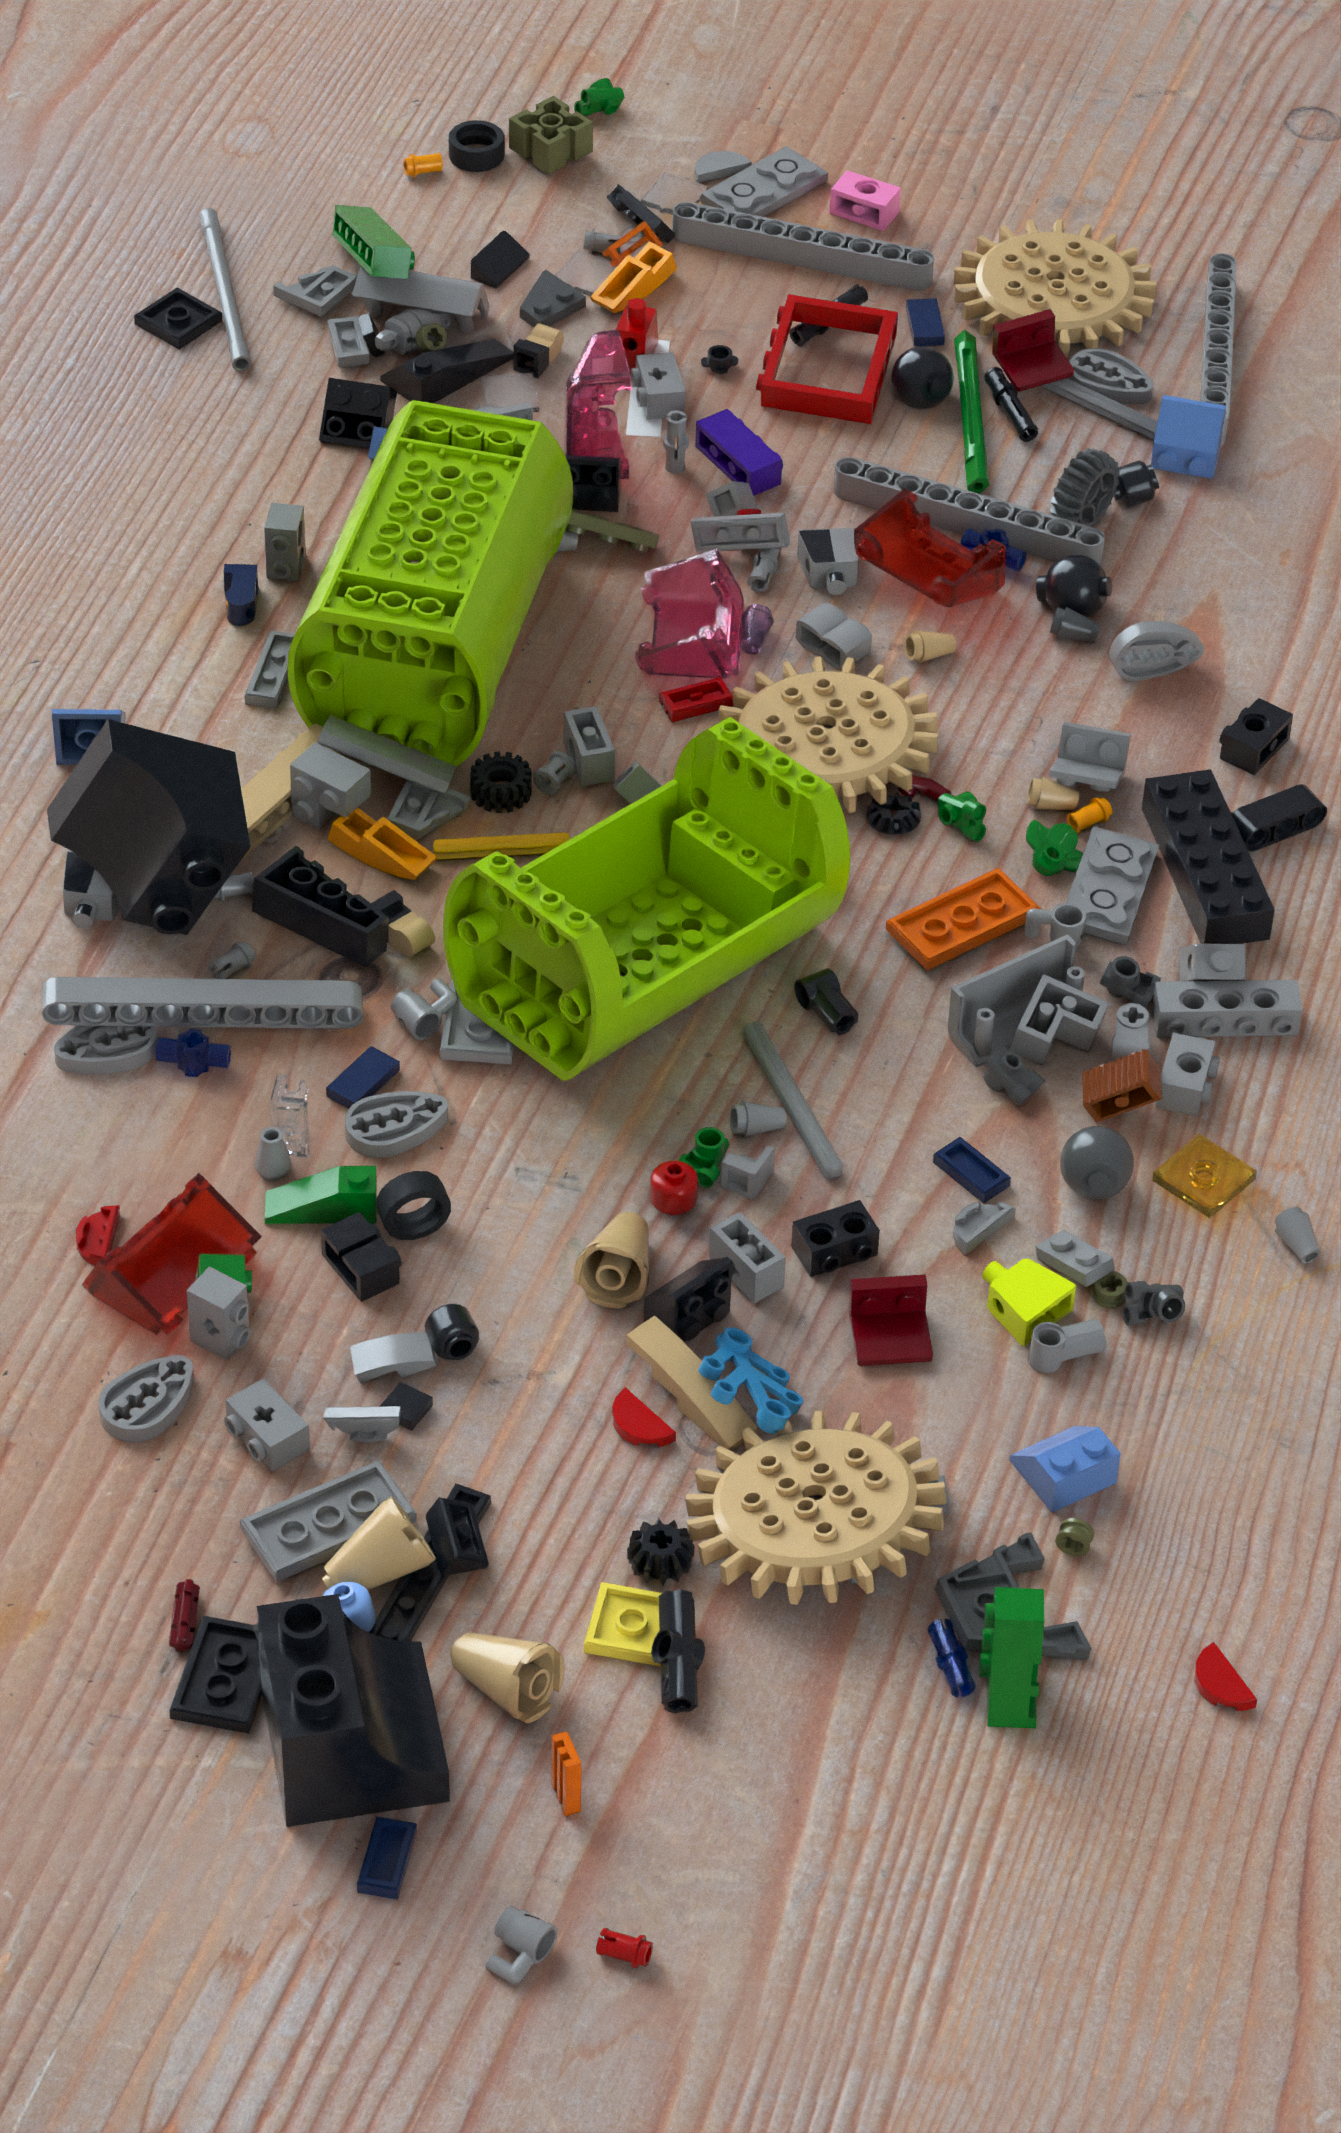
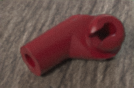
(926, 786)

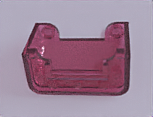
(594, 383)
(694, 620)

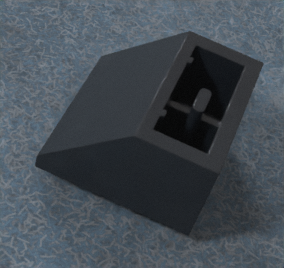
(354, 410)
(595, 482)
(693, 1298)

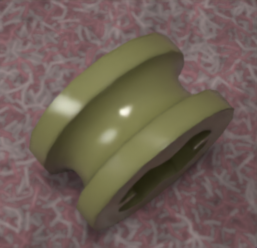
(435, 330)
(1107, 1298)
(1074, 1537)

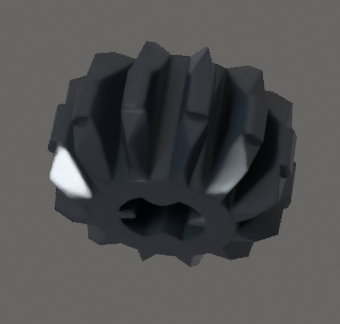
(660, 1551)

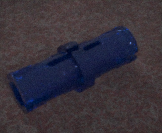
(951, 1658)

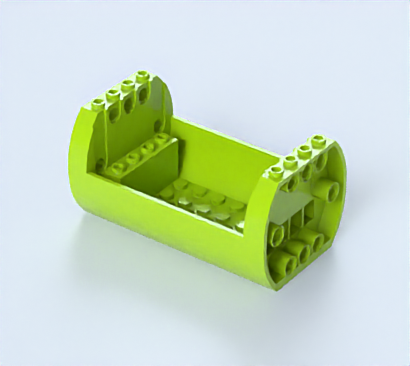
(427, 641)
(730, 848)

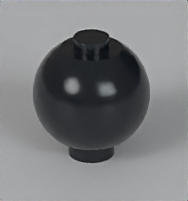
(922, 377)
(1074, 583)

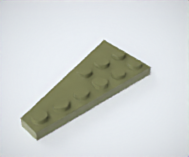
(610, 532)

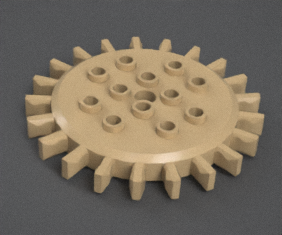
(1089, 291)
(871, 732)
(777, 1532)

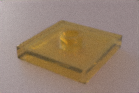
(1204, 1175)

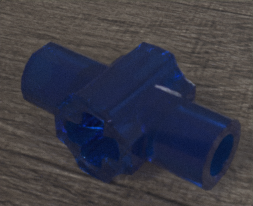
(1014, 557)
(193, 1052)

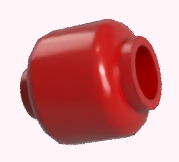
(674, 1187)

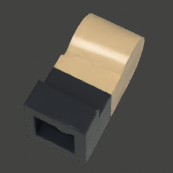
(540, 346)
(405, 930)

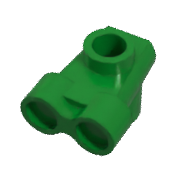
(599, 97)
(964, 813)
(707, 1155)

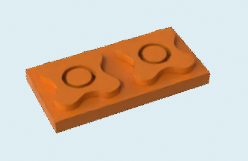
(961, 918)

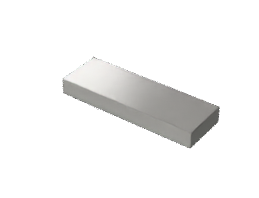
(740, 532)
(270, 672)

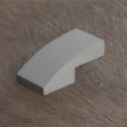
(400, 1352)

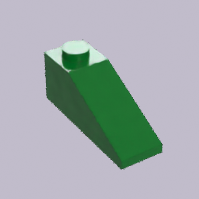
(324, 1197)

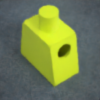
(1027, 1297)

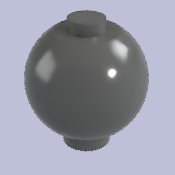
(1096, 1162)

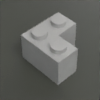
(326, 785)
(1058, 1013)

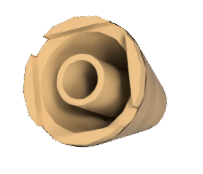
(616, 1262)
(380, 1550)
(511, 1672)

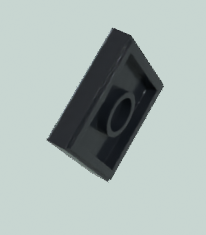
(178, 318)

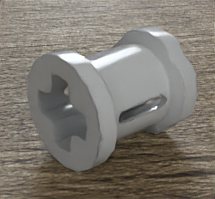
(554, 773)

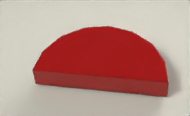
(97, 1233)
(638, 1422)
(1220, 1682)

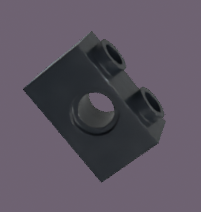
(1255, 736)

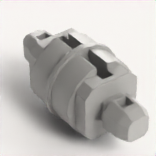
(402, 329)

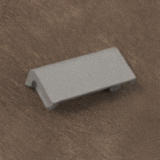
(424, 292)
(991, 1005)

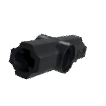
(678, 1651)

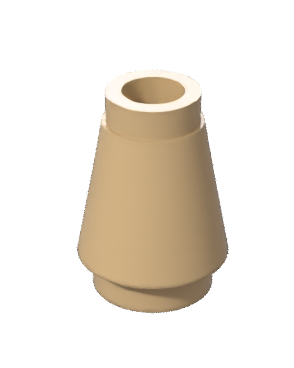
(928, 645)
(1051, 795)

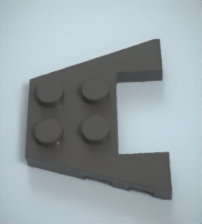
(973, 1585)

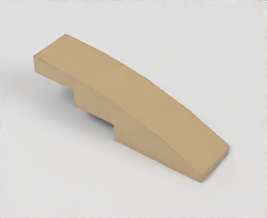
(677, 1370)

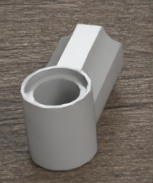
(1056, 1344)

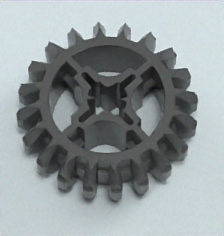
(1086, 487)

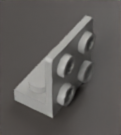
(1091, 756)

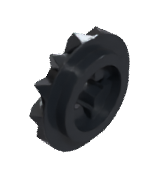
(904, 821)

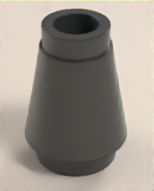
(1074, 626)

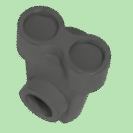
(1125, 980)
(1008, 1073)
(1152, 1301)

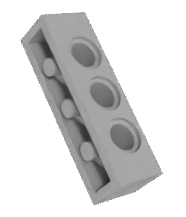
(1227, 1008)

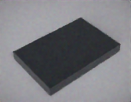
(220, 1677)

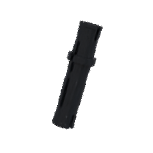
(804, 332)
(1006, 396)

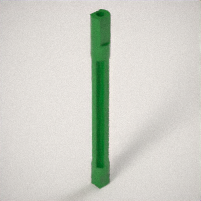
(972, 423)

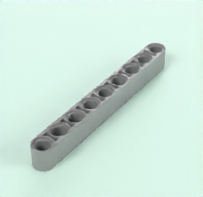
(803, 246)
(1218, 333)
(962, 509)
(202, 1002)

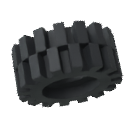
(500, 769)

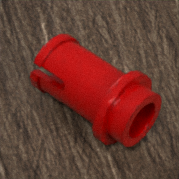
(625, 1947)

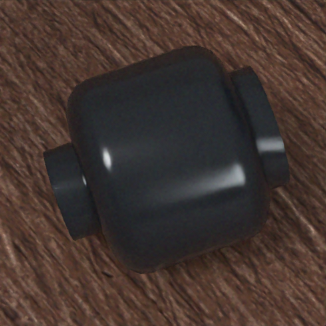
(1136, 484)
(452, 1332)

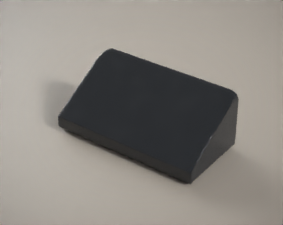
(498, 260)
(456, 1537)

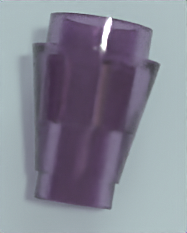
(756, 625)

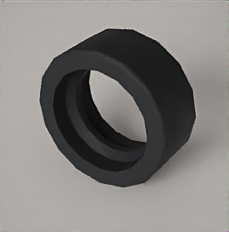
(476, 158)
(418, 1222)

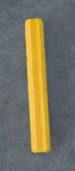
(507, 844)

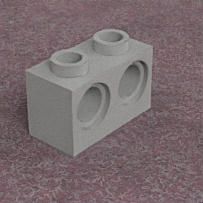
(285, 542)

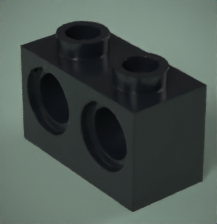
(835, 1238)

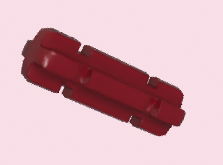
(184, 1615)

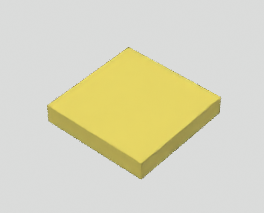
(623, 1624)

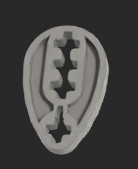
(1111, 376)
(1154, 650)
(93, 1057)
(408, 1108)
(158, 1412)

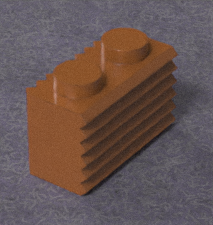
(1121, 1085)

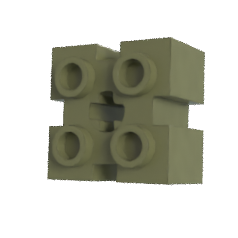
(550, 135)

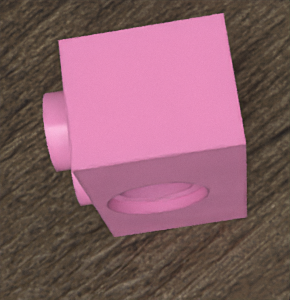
(865, 200)

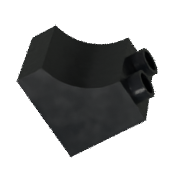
(154, 822)
(346, 1715)

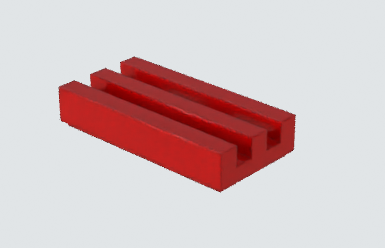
(695, 699)

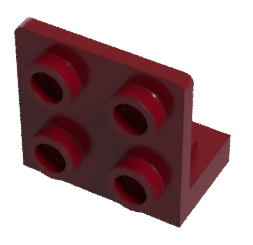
(1029, 351)
(890, 1320)

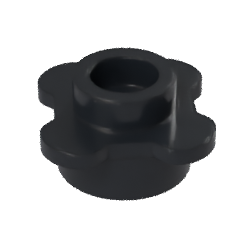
(719, 359)

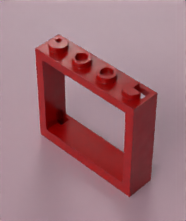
(822, 400)

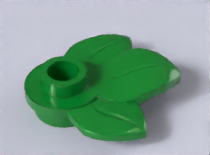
(1053, 848)

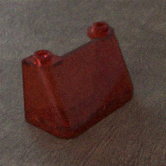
(923, 558)
(159, 1263)

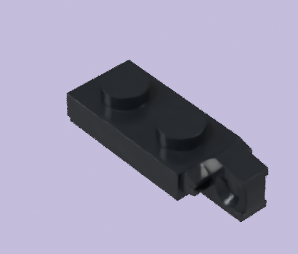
(638, 212)

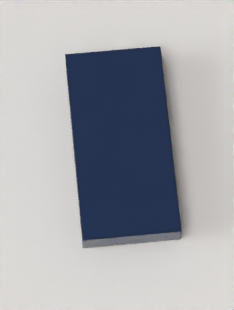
(925, 322)
(363, 1077)
(971, 1170)
(387, 1858)

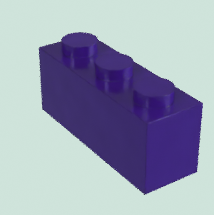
(738, 451)

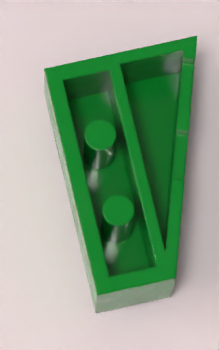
(1012, 1656)

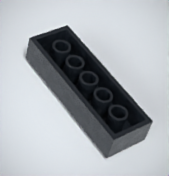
(1207, 858)

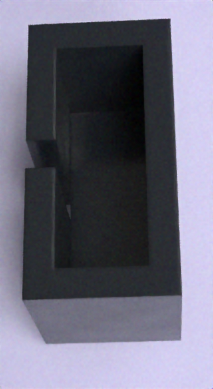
(361, 1256)

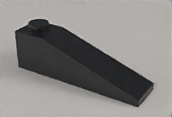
(446, 370)

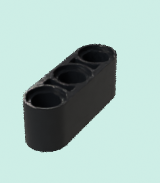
(1279, 817)

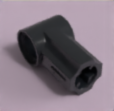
(823, 995)

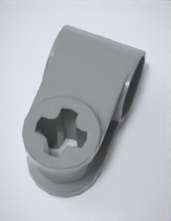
(1131, 1031)

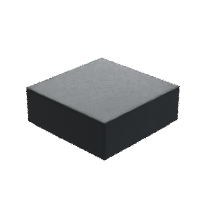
(369, 332)
(413, 1404)

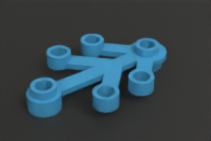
(736, 1347)

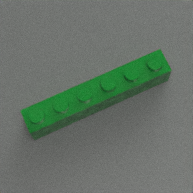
(372, 242)

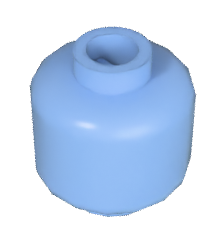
(355, 1603)

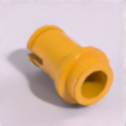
(422, 164)
(1097, 811)

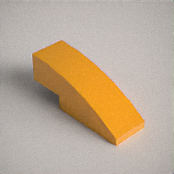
(635, 278)
(380, 845)

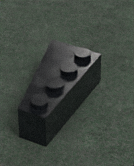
(320, 908)

